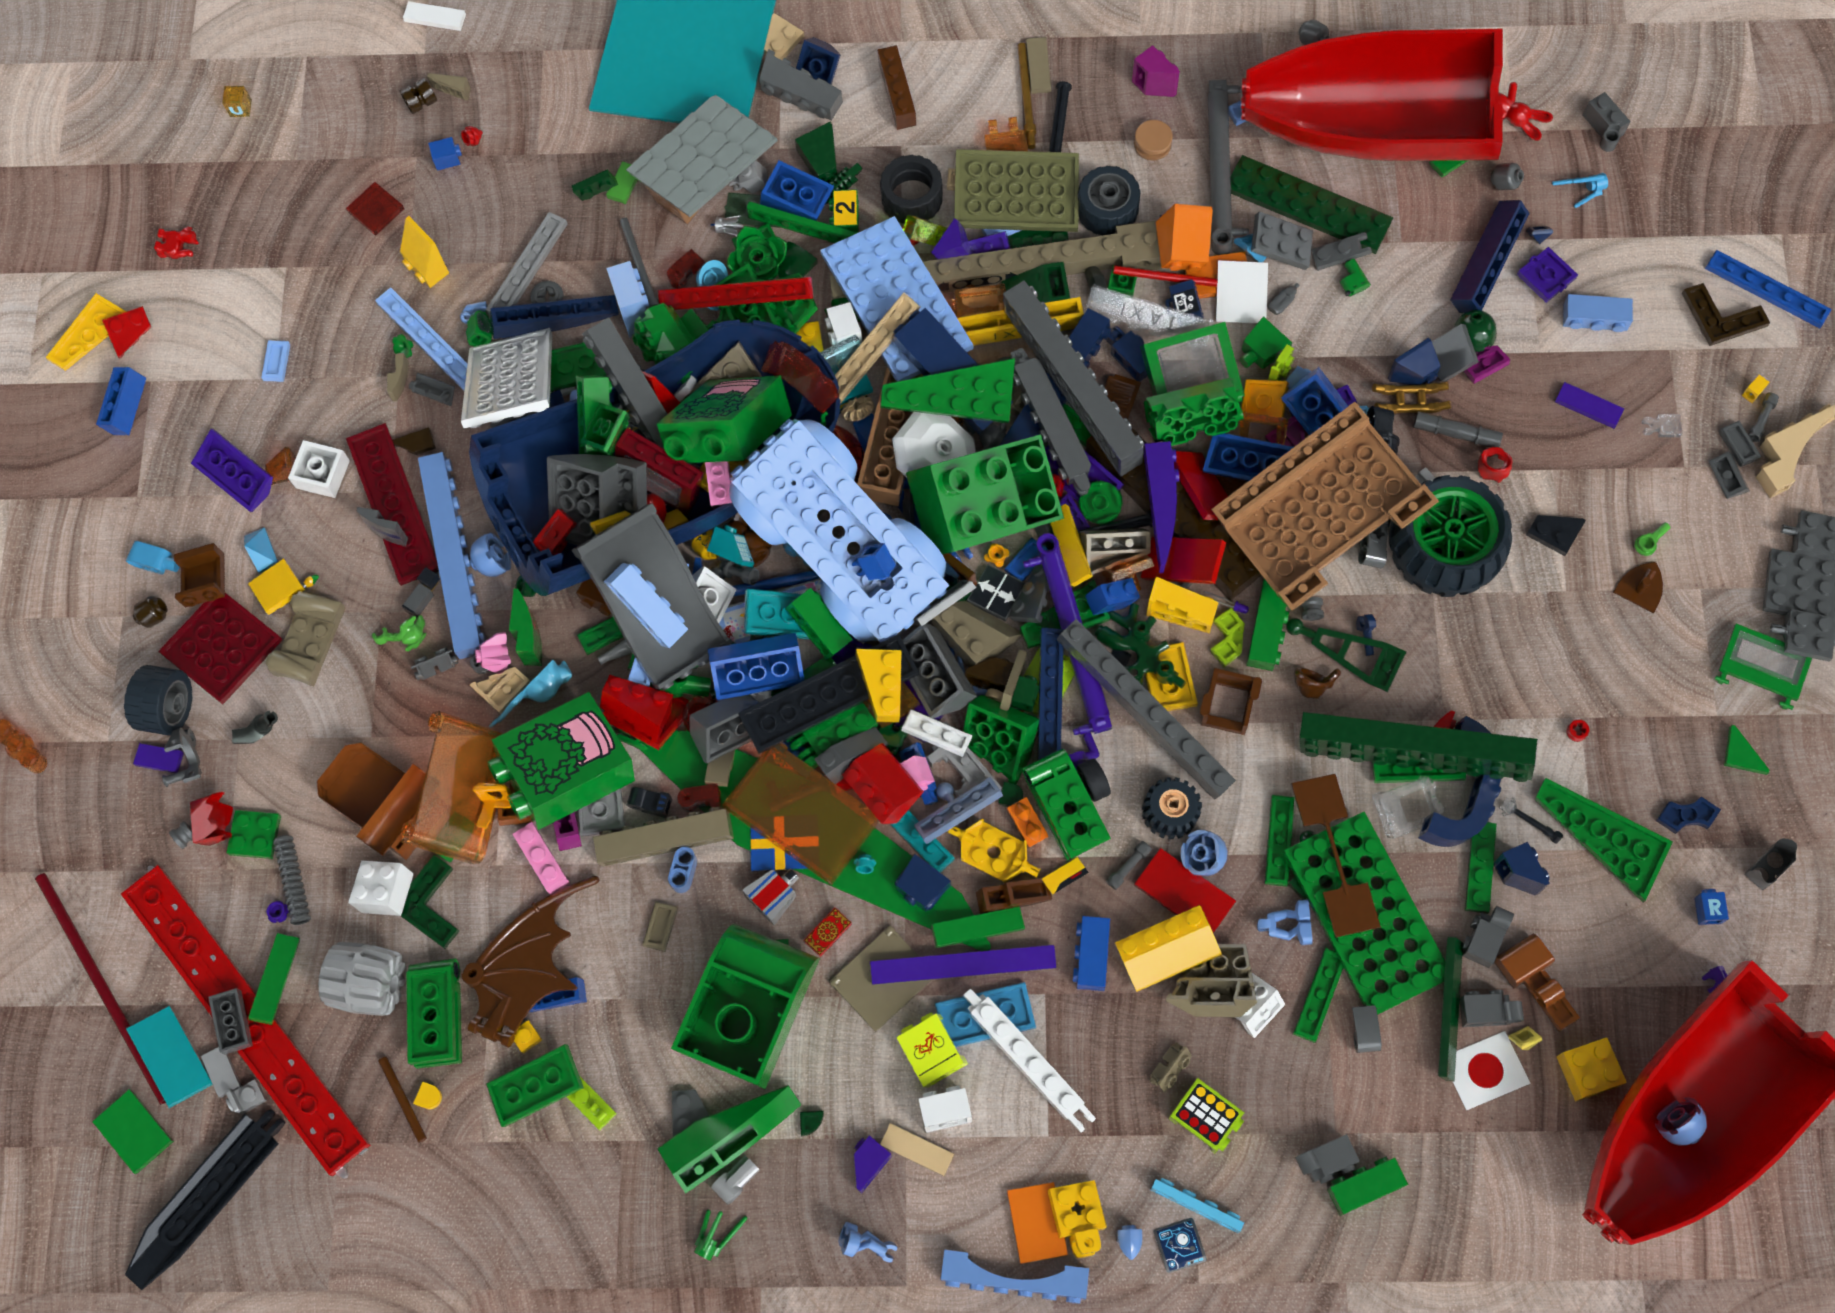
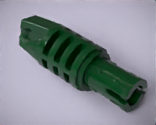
(845, 178)

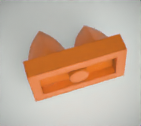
(1027, 822)

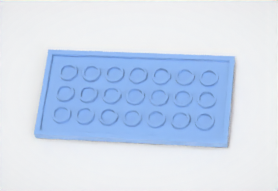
(875, 272)

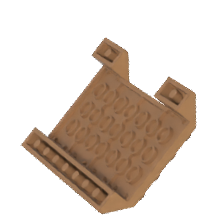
(1321, 504)

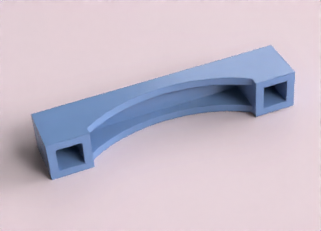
(1069, 1283)

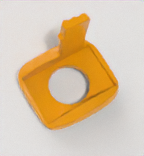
(490, 802)

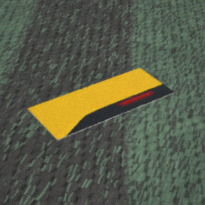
(1065, 875)

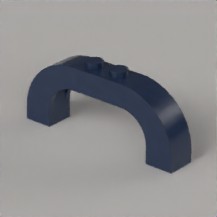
(1479, 808)

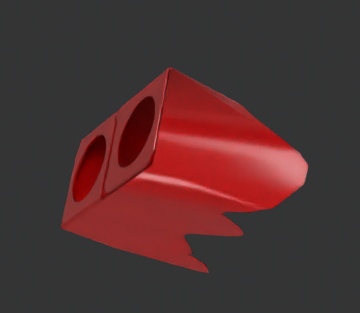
(210, 819)

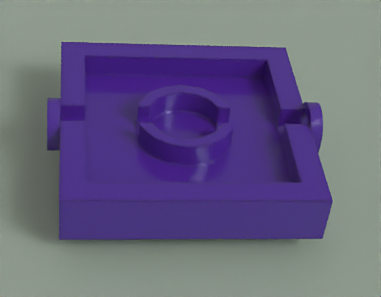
(1547, 274)

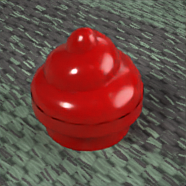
(471, 136)

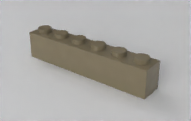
(663, 837)

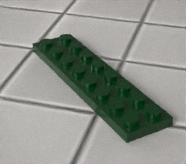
(1308, 203)

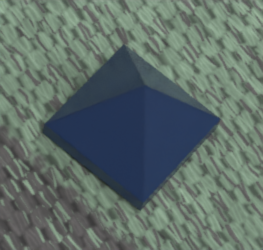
(1539, 233)

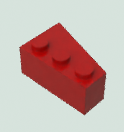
(637, 704)

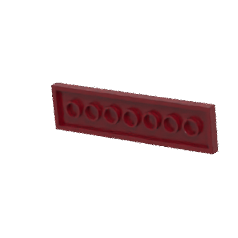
(392, 495)

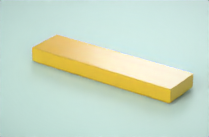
(1071, 548)

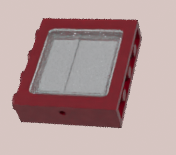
(669, 478)

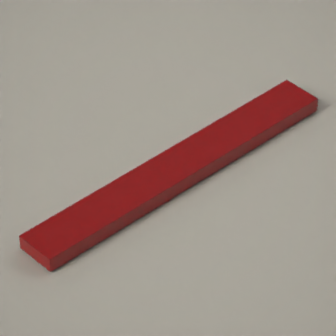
(737, 293)

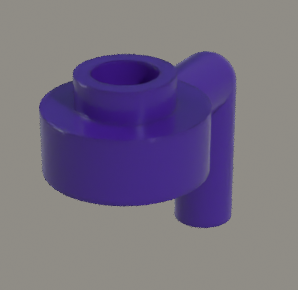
(1081, 756)

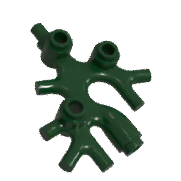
(1136, 640)

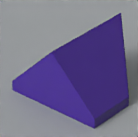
(953, 242)

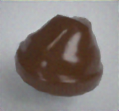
(1314, 684)

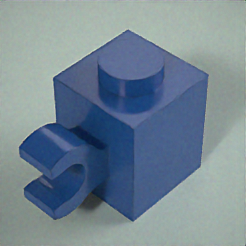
(875, 562)

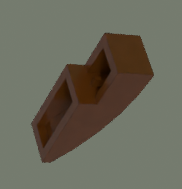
(1012, 895)

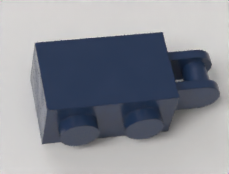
(1128, 352)

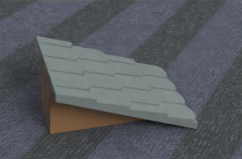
(700, 157)

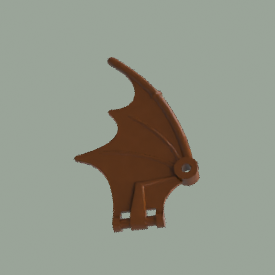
(519, 967)

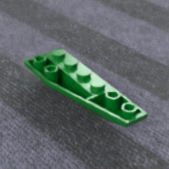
(724, 1136)

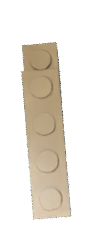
(1785, 448)

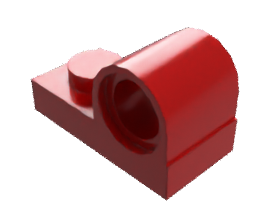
(555, 533)

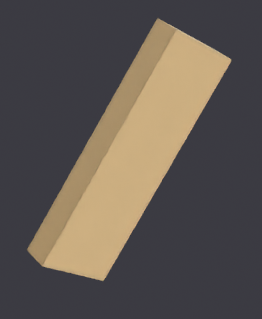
(917, 1149)

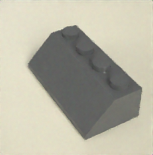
(940, 679)

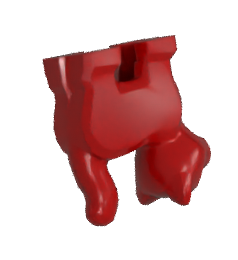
(173, 243)

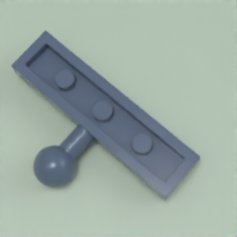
(957, 809)

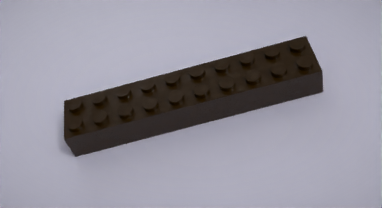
(1235, 569)

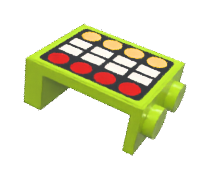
(1207, 1115)

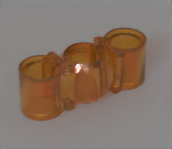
(26, 752)

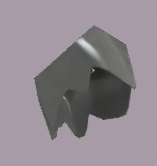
(1787, 849)

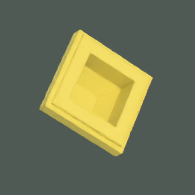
(1525, 1038)

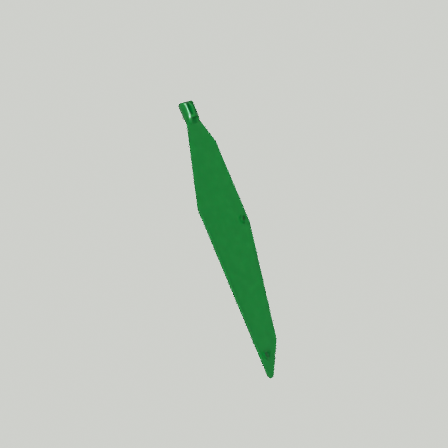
(686, 769)

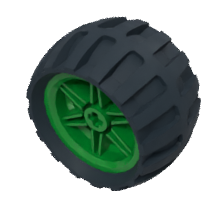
(1483, 557)

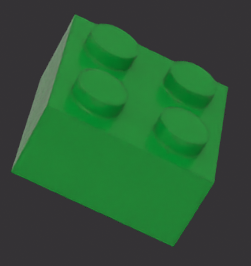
(1122, 283)

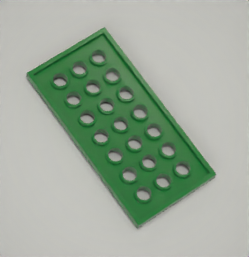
(1391, 888)

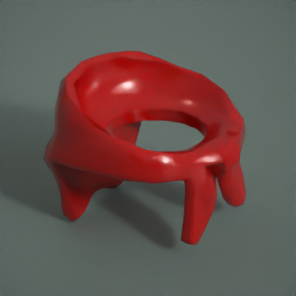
(1490, 473)

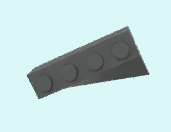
(799, 87)

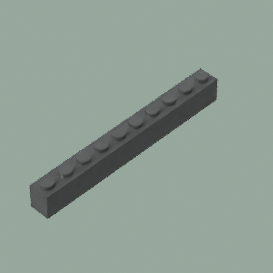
(1145, 709)

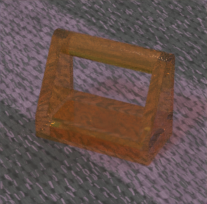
(1280, 422)

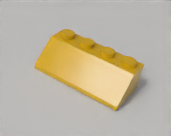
(1168, 948)

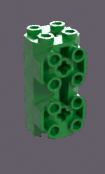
(661, 334)
(1199, 408)

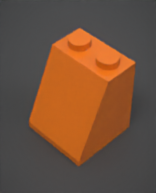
(1184, 237)

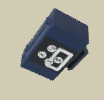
(1185, 298)

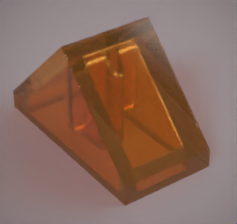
(281, 465)

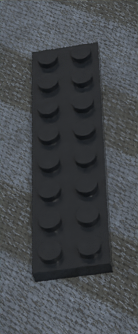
(815, 700)

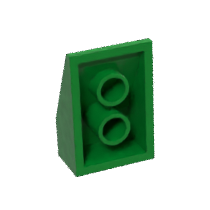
(606, 428)

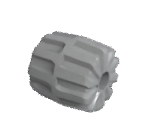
(361, 978)

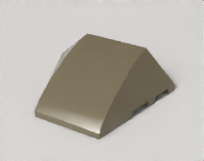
(1217, 986)

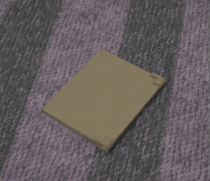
(878, 1001)

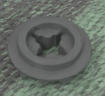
(540, 290)

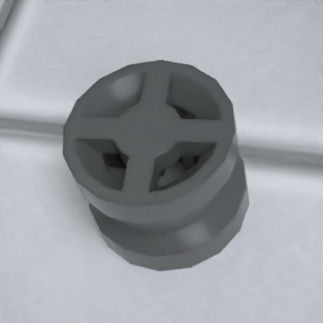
(1312, 609)
(182, 835)

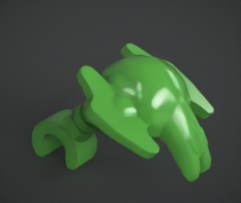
(409, 633)

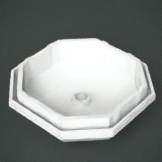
(921, 439)

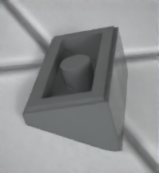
(1729, 475)

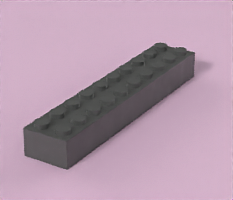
(1073, 378)

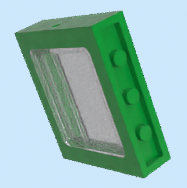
(1190, 360)

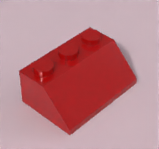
(883, 784)

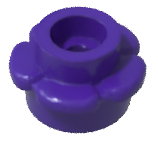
(271, 912)

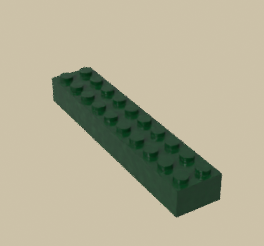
(1418, 746)

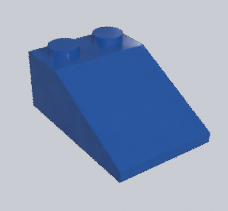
(795, 192)

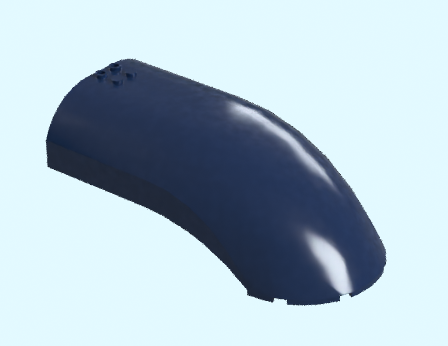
(512, 457)

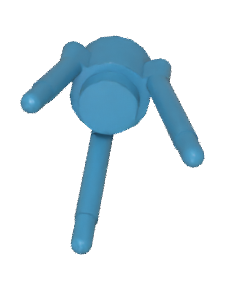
(1593, 183)

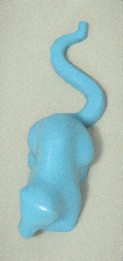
(541, 688)

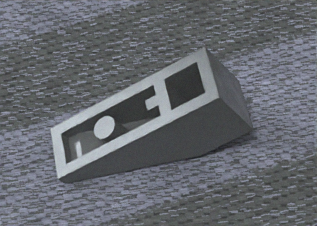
(841, 755)

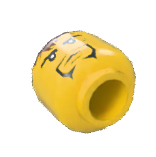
(701, 543)

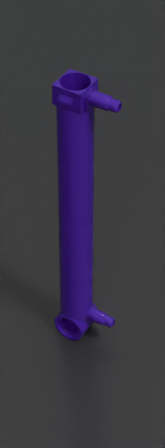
(1067, 612)

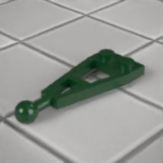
(1385, 667)

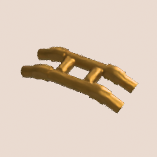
(1421, 391)

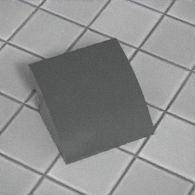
(593, 489)

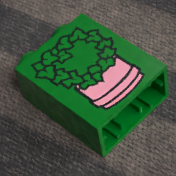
(725, 419)
(561, 762)

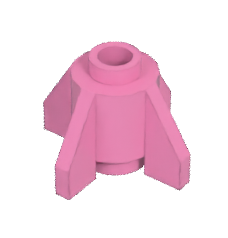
(494, 654)

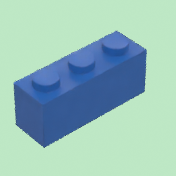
(121, 401)
(1092, 953)

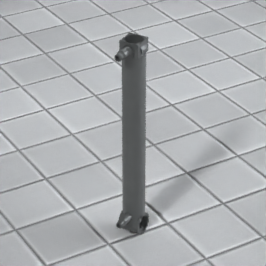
(1220, 167)

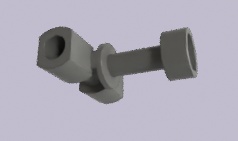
(728, 568)

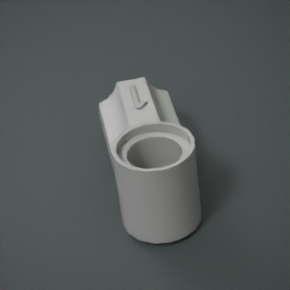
(730, 1184)

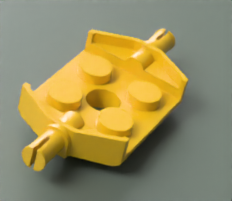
(980, 838)

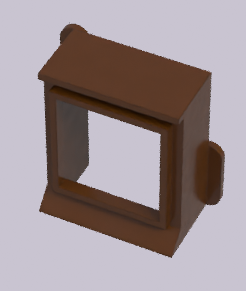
(1236, 681)

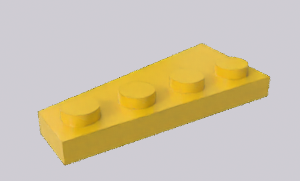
(84, 333)

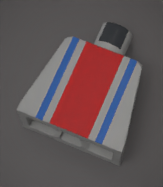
(772, 894)

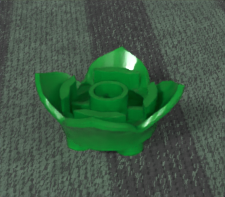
(751, 243)

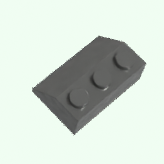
(719, 727)

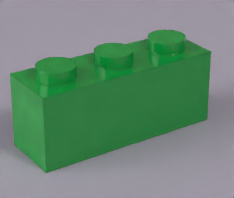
(818, 623)
(1366, 1185)

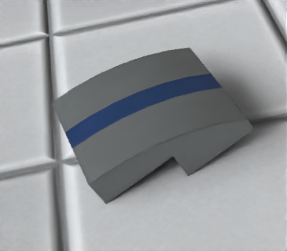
(383, 528)

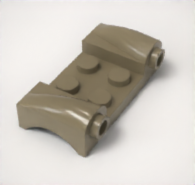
(307, 638)

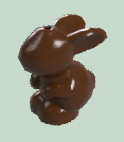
(757, 546)

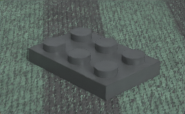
(1282, 240)

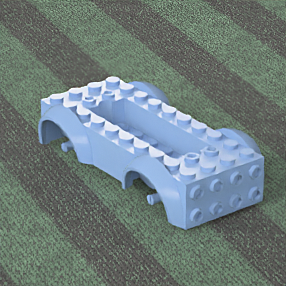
(814, 471)

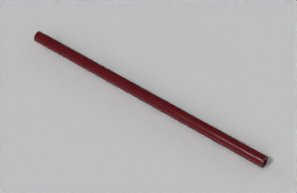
(94, 974)

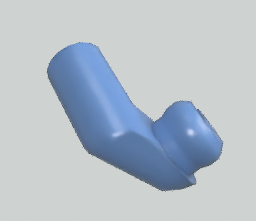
(472, 308)

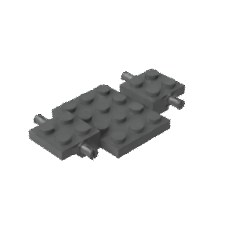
(1804, 587)

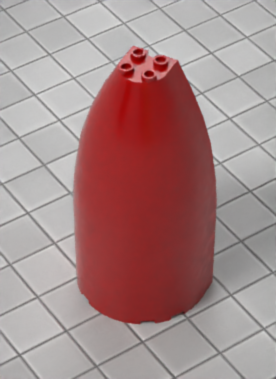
(1385, 95)
(1759, 1093)

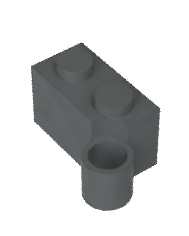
(1606, 120)
(1487, 936)
(1489, 1009)
(1328, 1159)

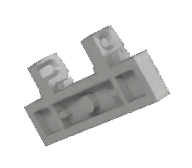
(967, 766)

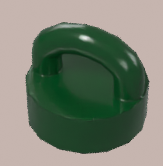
(524, 588)

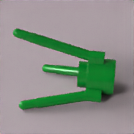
(706, 1245)

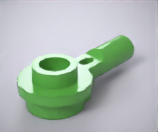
(1647, 543)

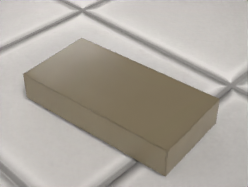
(660, 926)

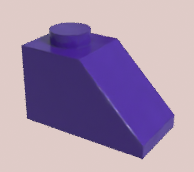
(869, 1161)

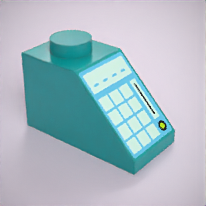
(730, 545)

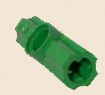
(689, 685)

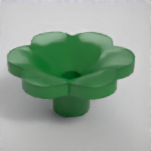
(402, 345)

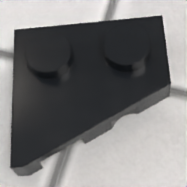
(1555, 532)

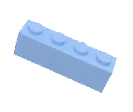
(646, 605)

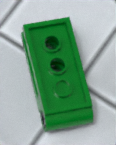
(1057, 783)
(430, 992)

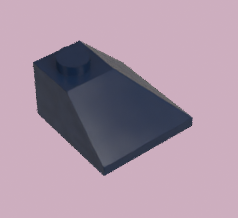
(819, 59)
(1416, 365)

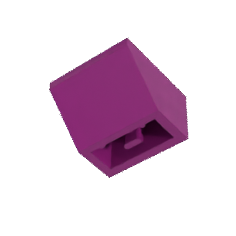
(1155, 74)

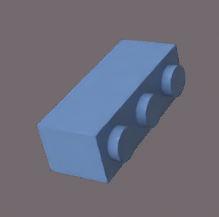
(1597, 312)

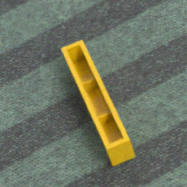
(997, 326)

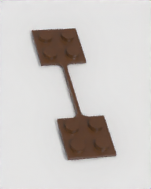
(1348, 907)

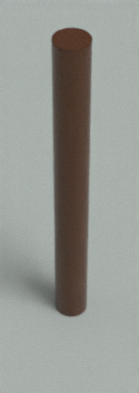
(402, 1099)

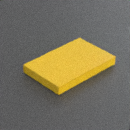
(1168, 695)

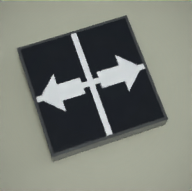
(996, 592)

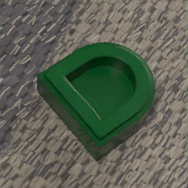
(1011, 794)

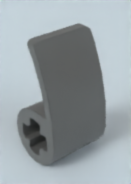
(1367, 1034)

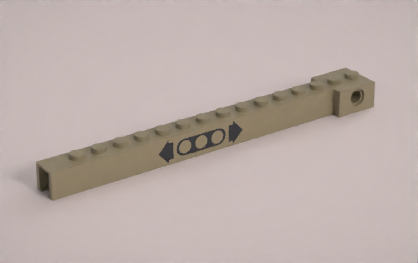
(1129, 247)

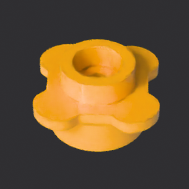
(996, 549)

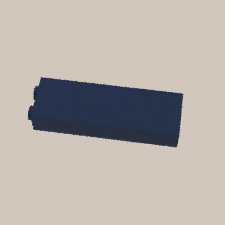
(934, 351)

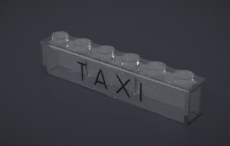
(1143, 313)

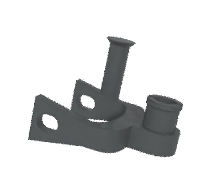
(186, 740)

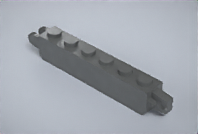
(1052, 421)

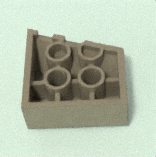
(974, 632)

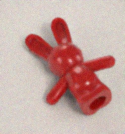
(1520, 113)

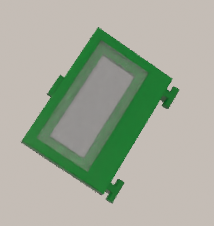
(1764, 664)

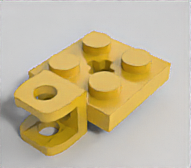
(1081, 1228)

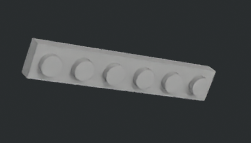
(529, 262)

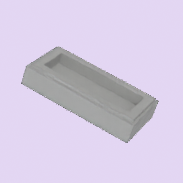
(221, 1072)

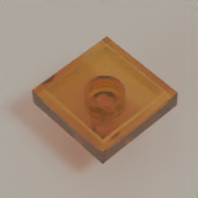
(1129, 570)

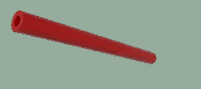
(1150, 274)

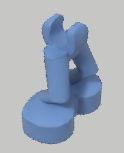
(1302, 930)
(851, 1243)

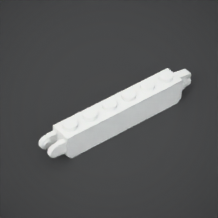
(1027, 1058)

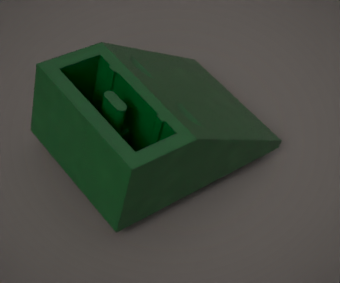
(1047, 280)

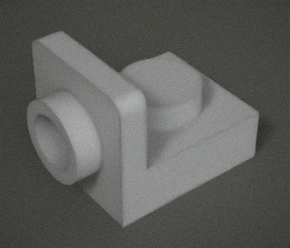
(245, 1097)

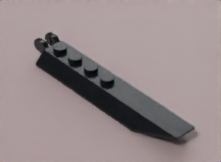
(202, 1197)

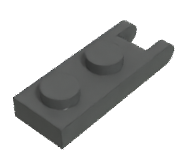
(1340, 251)

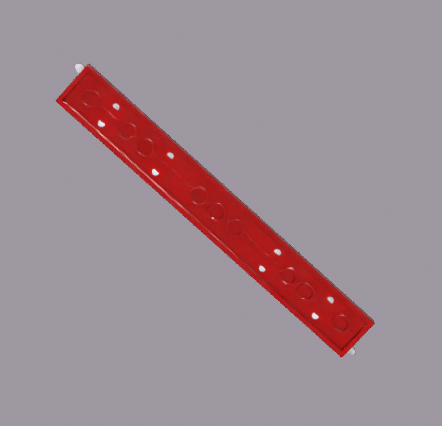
(273, 1056)

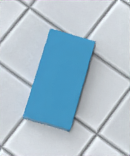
(964, 1030)

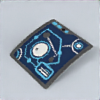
(1180, 1245)

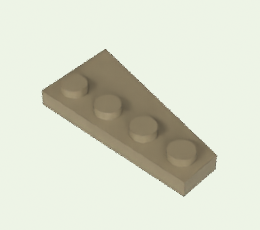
(732, 365)

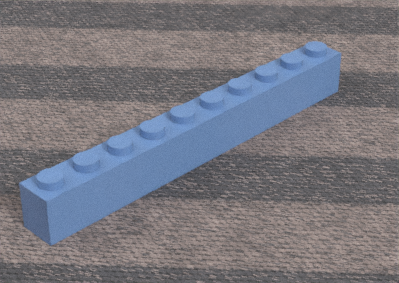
(451, 554)

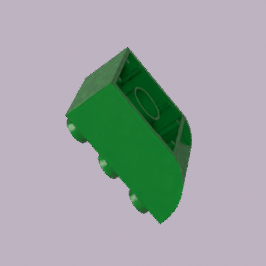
(985, 495)
(745, 1005)

